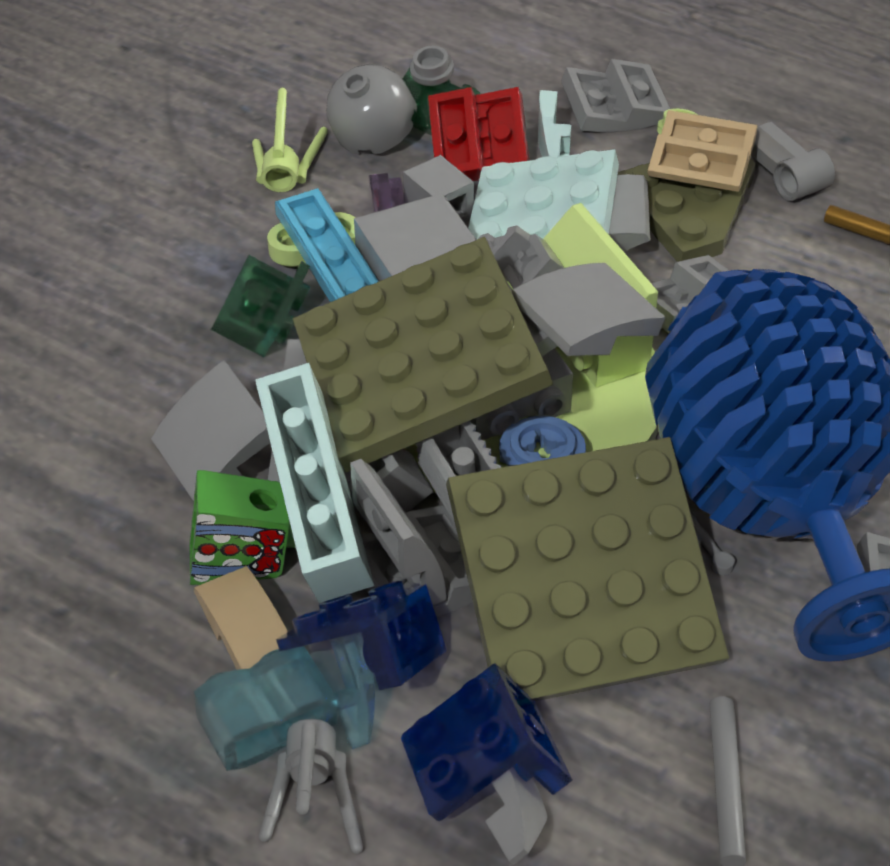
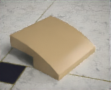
(703, 151)

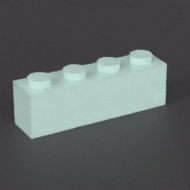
(313, 484)

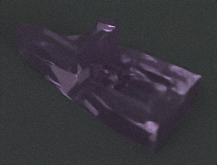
(385, 191)

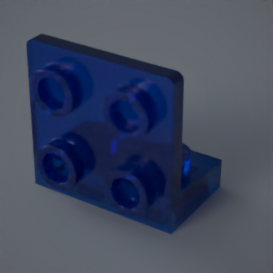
(395, 624)
(478, 739)

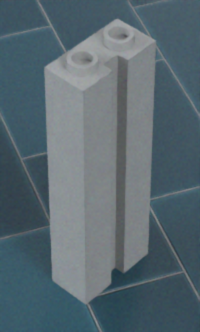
(426, 229)

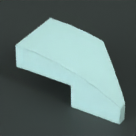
(552, 137)

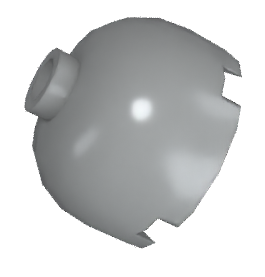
(370, 109)

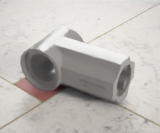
(793, 168)

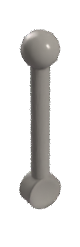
(722, 561)

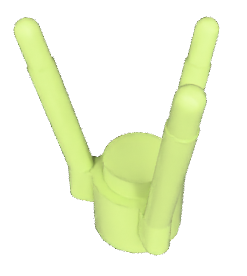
(280, 165)

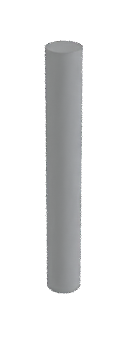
(727, 782)

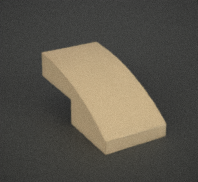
(241, 616)

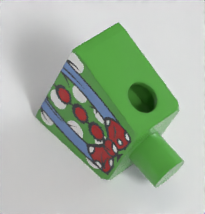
(236, 526)

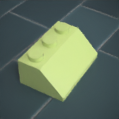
(580, 241)

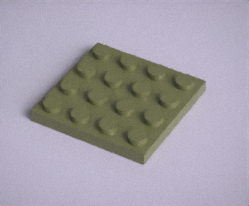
(420, 353)
(586, 569)

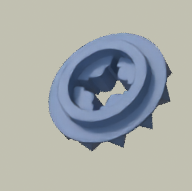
(552, 433)

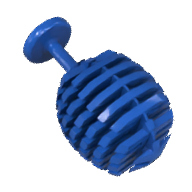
(784, 432)

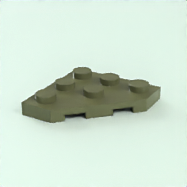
(691, 217)

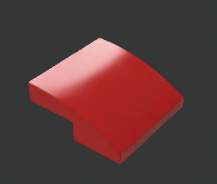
(478, 128)

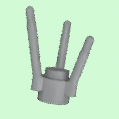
(309, 761)

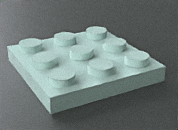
(542, 191)

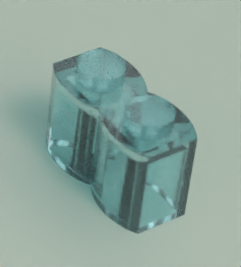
(252, 708)

